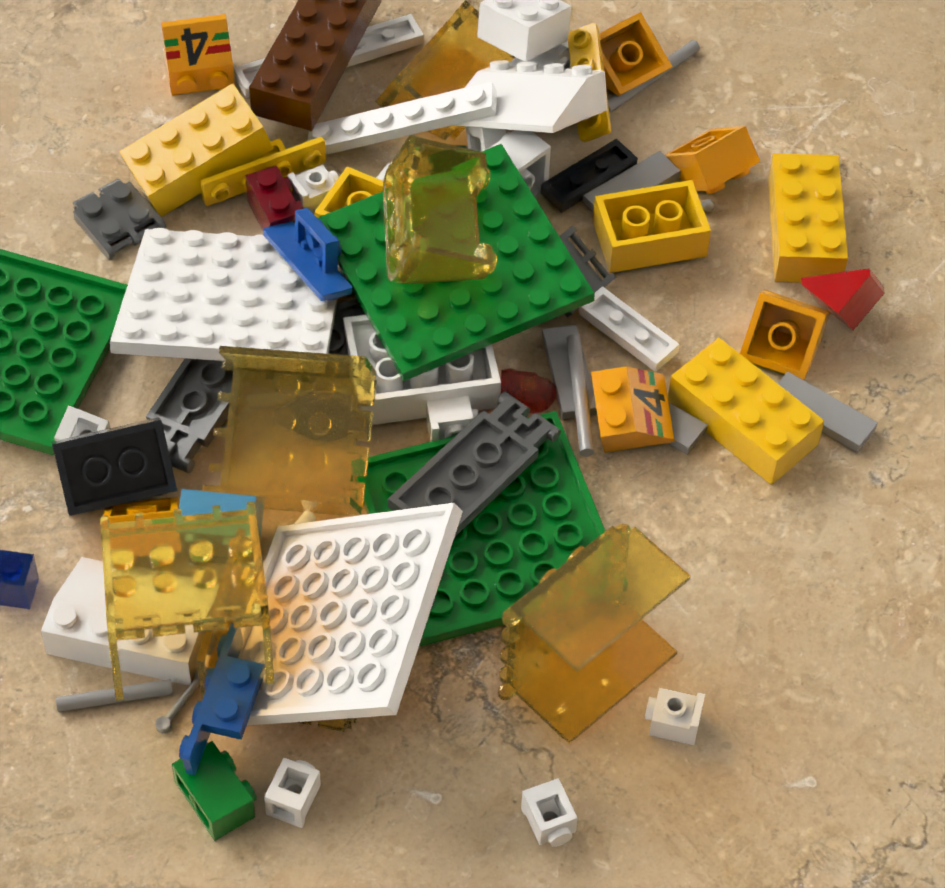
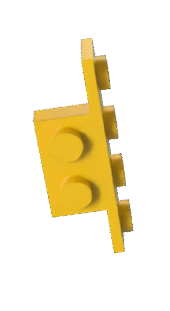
(586, 50)
(294, 159)

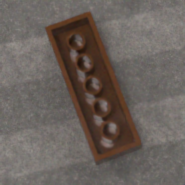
(309, 60)

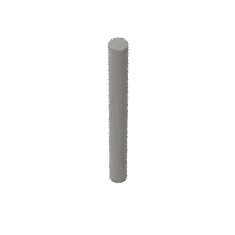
(675, 59)
(580, 395)

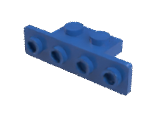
(311, 254)
(227, 700)

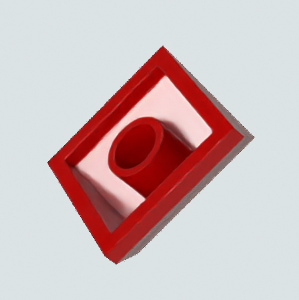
(846, 294)

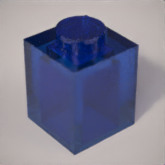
(17, 579)

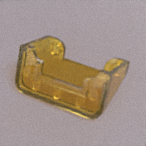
(445, 64)
(434, 213)

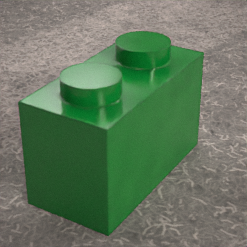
(216, 792)

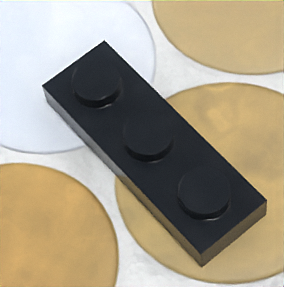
(587, 174)

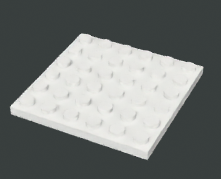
(213, 292)
(348, 612)

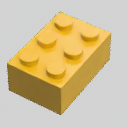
(651, 226)

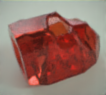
(528, 388)

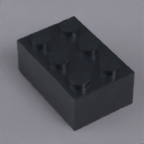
(114, 466)

